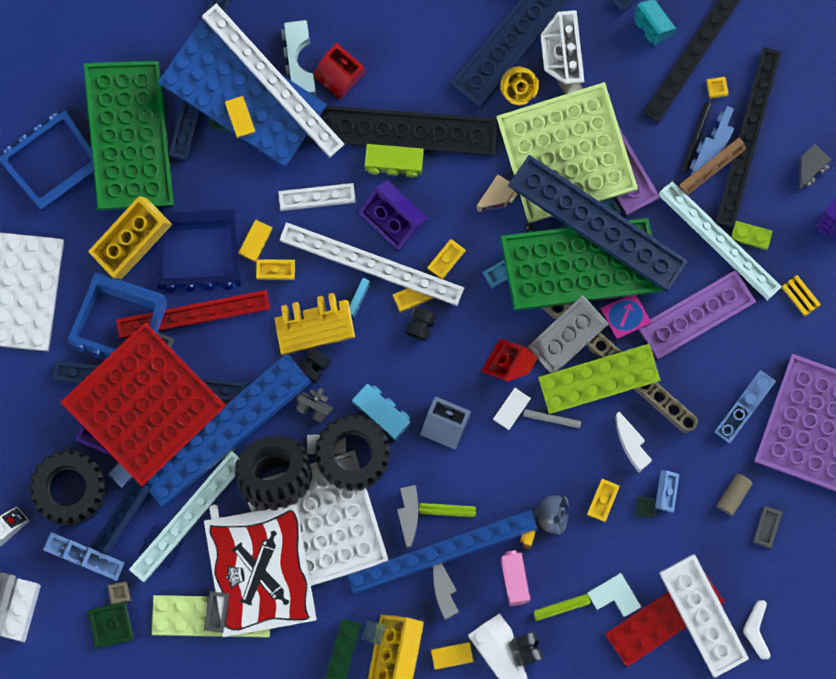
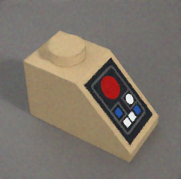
(497, 195)

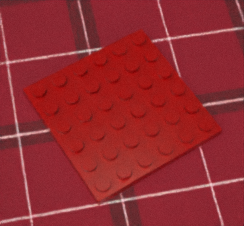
(143, 404)

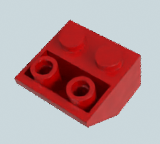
(338, 71)

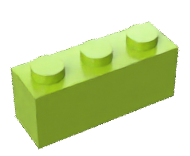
(394, 160)

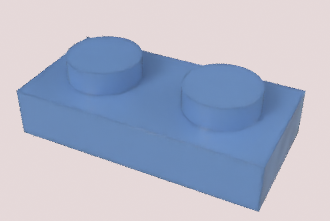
(667, 491)

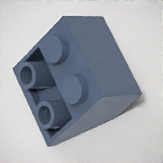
(445, 423)

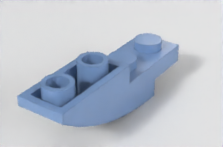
(712, 147)
(745, 406)

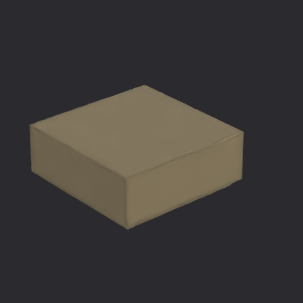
(119, 593)

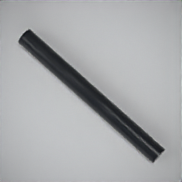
(696, 136)

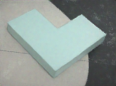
(615, 590)

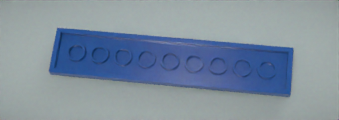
(229, 429)

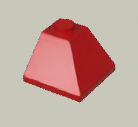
(509, 361)

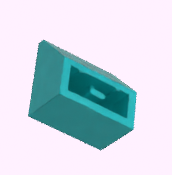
(654, 22)

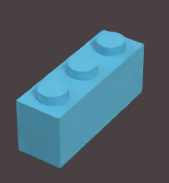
(381, 411)

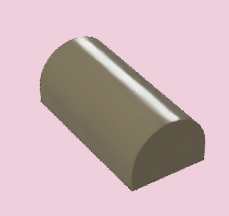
(734, 494)

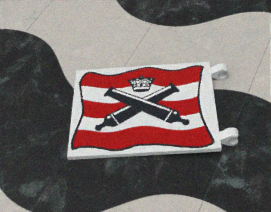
(262, 569)

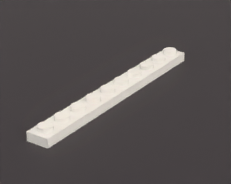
(273, 80)
(372, 264)

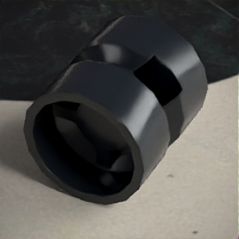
(420, 324)
(320, 363)
(527, 649)

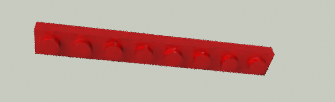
(198, 313)

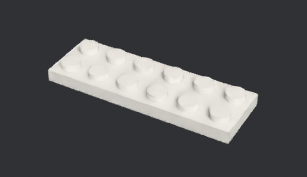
(703, 615)

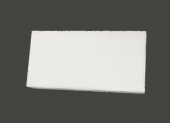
(511, 409)

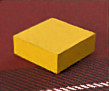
(717, 87)

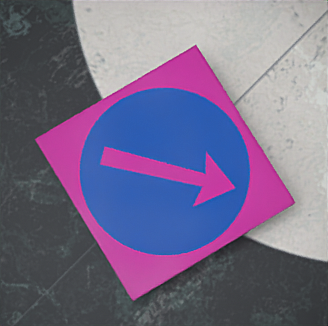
(625, 316)

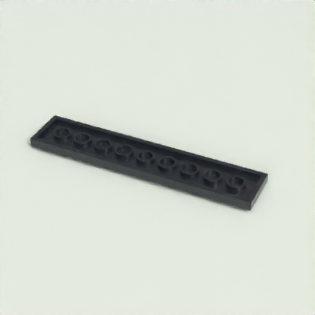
(412, 129)

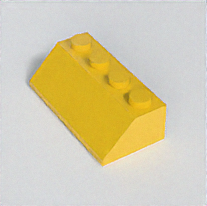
(397, 650)

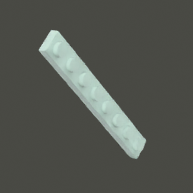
(719, 240)
(185, 519)

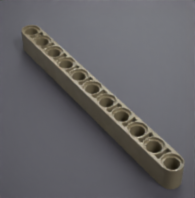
(647, 394)

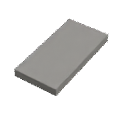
(568, 335)

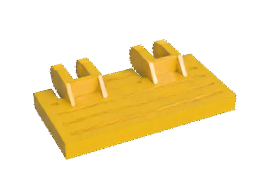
(317, 327)

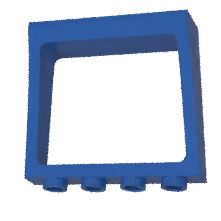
(65, 186)
(120, 289)

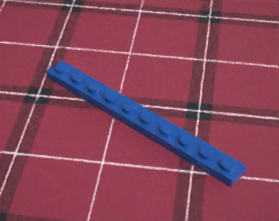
(442, 552)

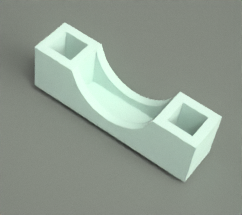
(297, 38)

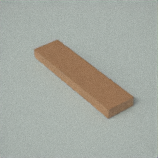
(713, 166)

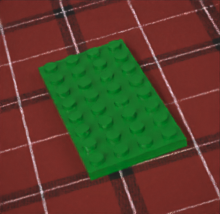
(127, 134)
(563, 266)

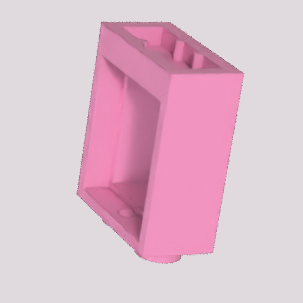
(515, 578)

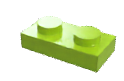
(751, 235)

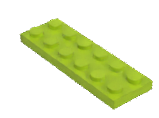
(599, 378)

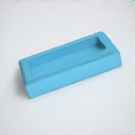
(359, 296)

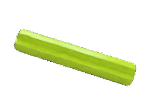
(447, 510)
(561, 607)

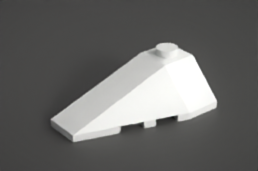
(496, 647)

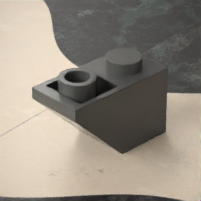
(811, 164)

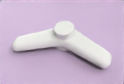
(752, 632)

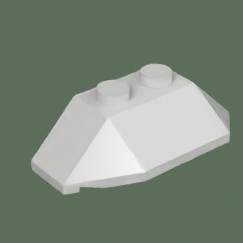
(562, 48)

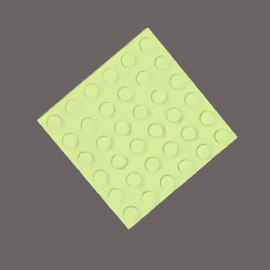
(575, 139)

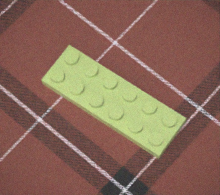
(186, 617)

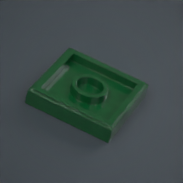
(110, 625)

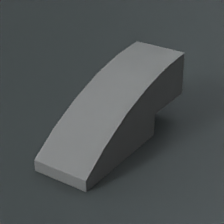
(409, 514)
(444, 589)

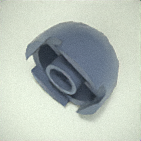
(552, 514)

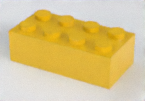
(130, 237)

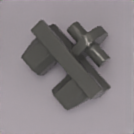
(307, 401)

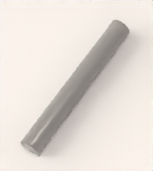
(552, 418)

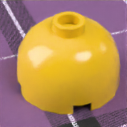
(519, 85)

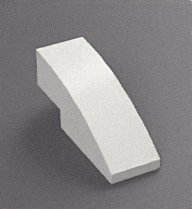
(631, 443)

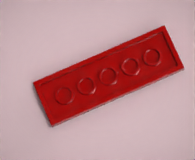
(648, 628)

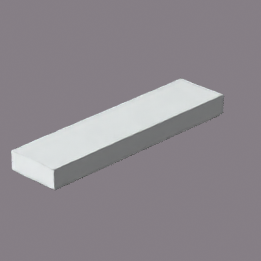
(316, 197)

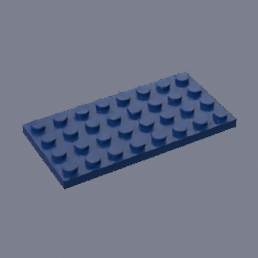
(211, 73)

